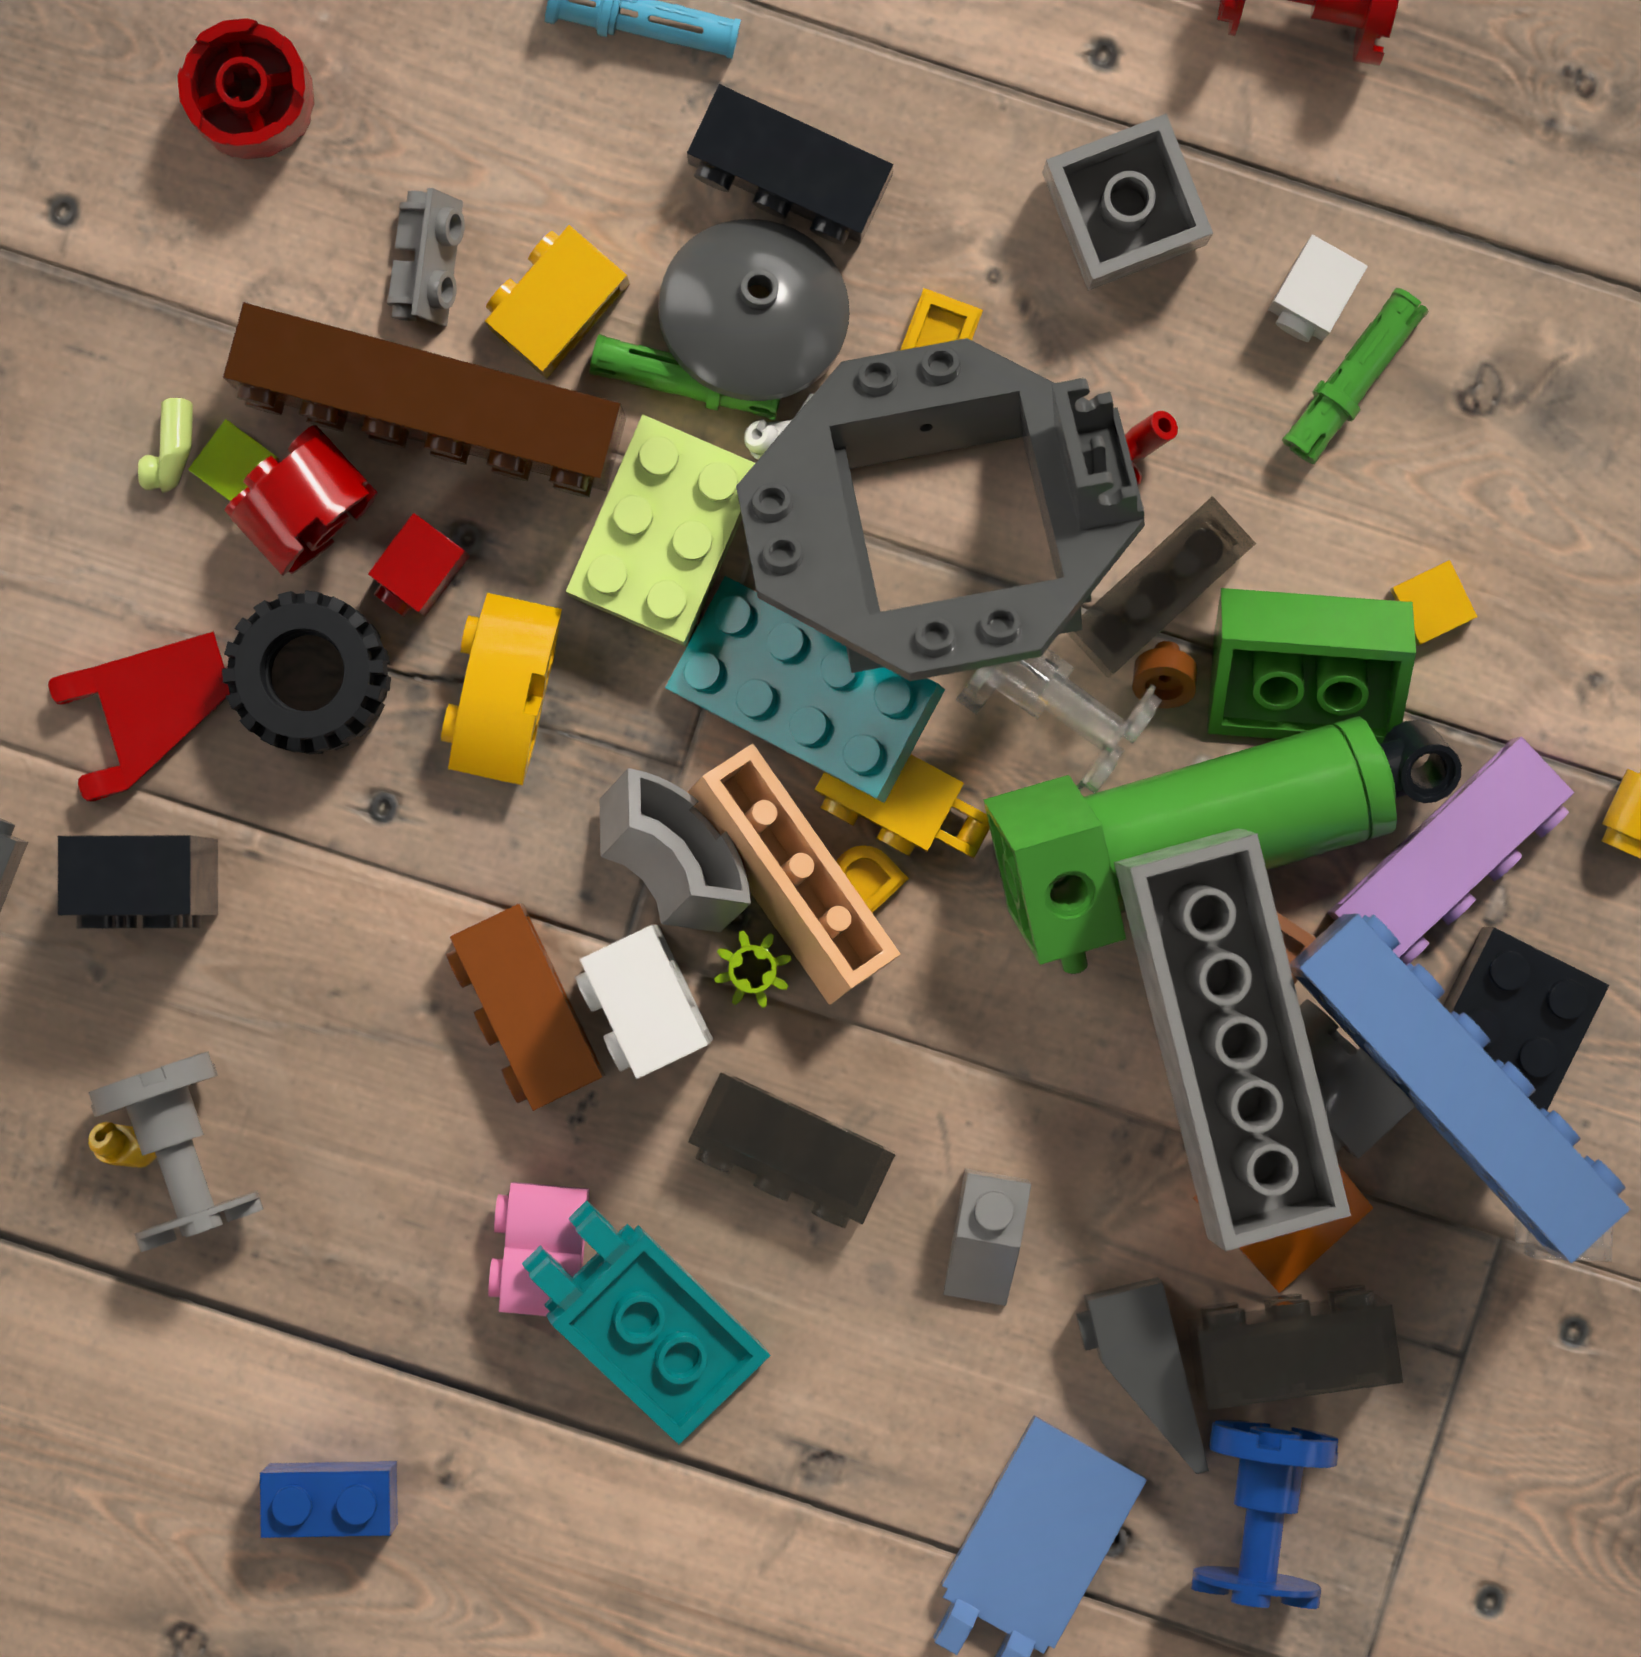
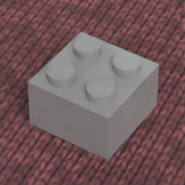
(1127, 202)

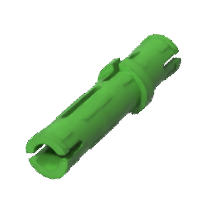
(661, 372)
(1346, 387)

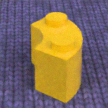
(502, 688)

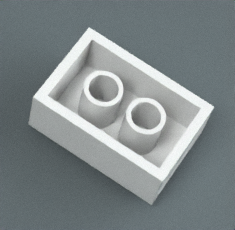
(644, 1002)

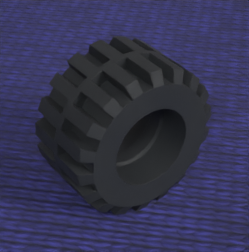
(252, 662)

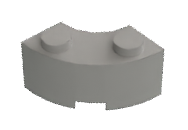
(674, 851)
(1355, 1090)

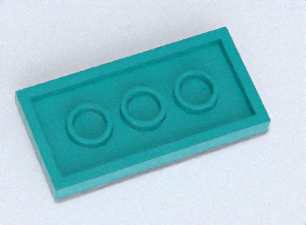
(800, 692)

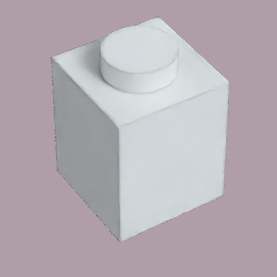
(1316, 290)

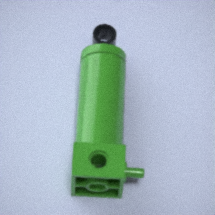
(1294, 792)

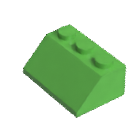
(1308, 663)

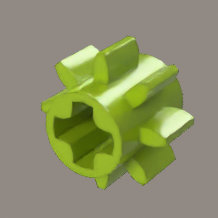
(744, 985)

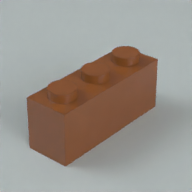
(524, 1007)

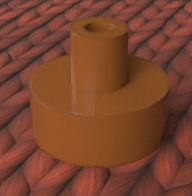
(1169, 671)

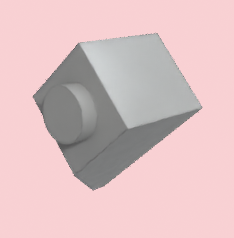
(987, 1236)

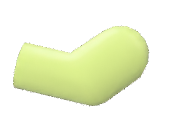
(175, 447)

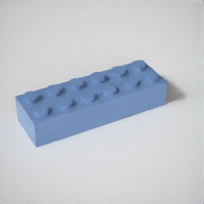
(1458, 1087)

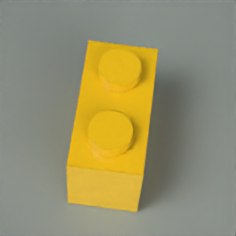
(555, 299)

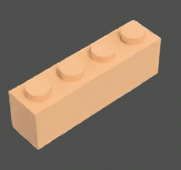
(794, 875)

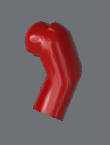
(1149, 436)

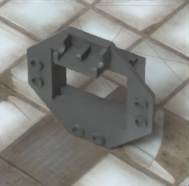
(921, 402)

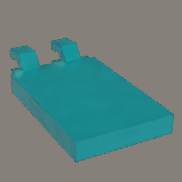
(647, 1324)

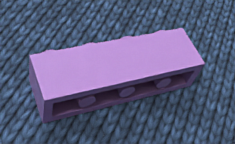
(1459, 846)

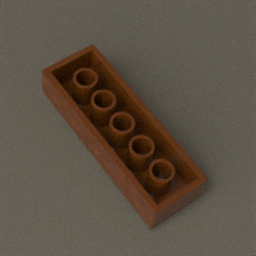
(426, 398)

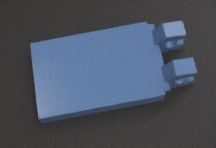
(1037, 1542)

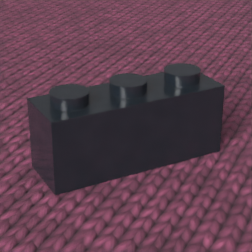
(788, 166)

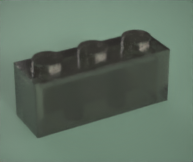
(1161, 586)
(790, 1150)

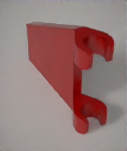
(148, 705)

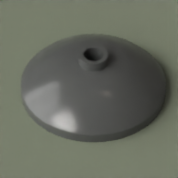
(749, 343)

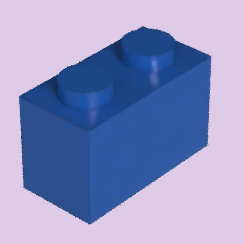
(328, 1499)

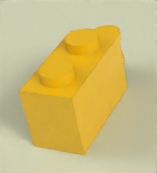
(911, 810)

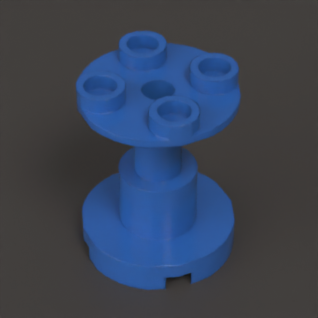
(1268, 1489)

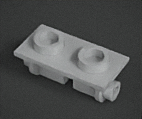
(433, 228)

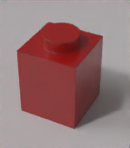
(416, 567)

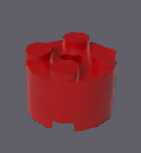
(214, 75)
(300, 502)

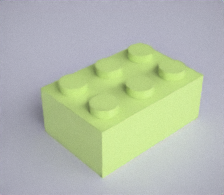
(662, 531)

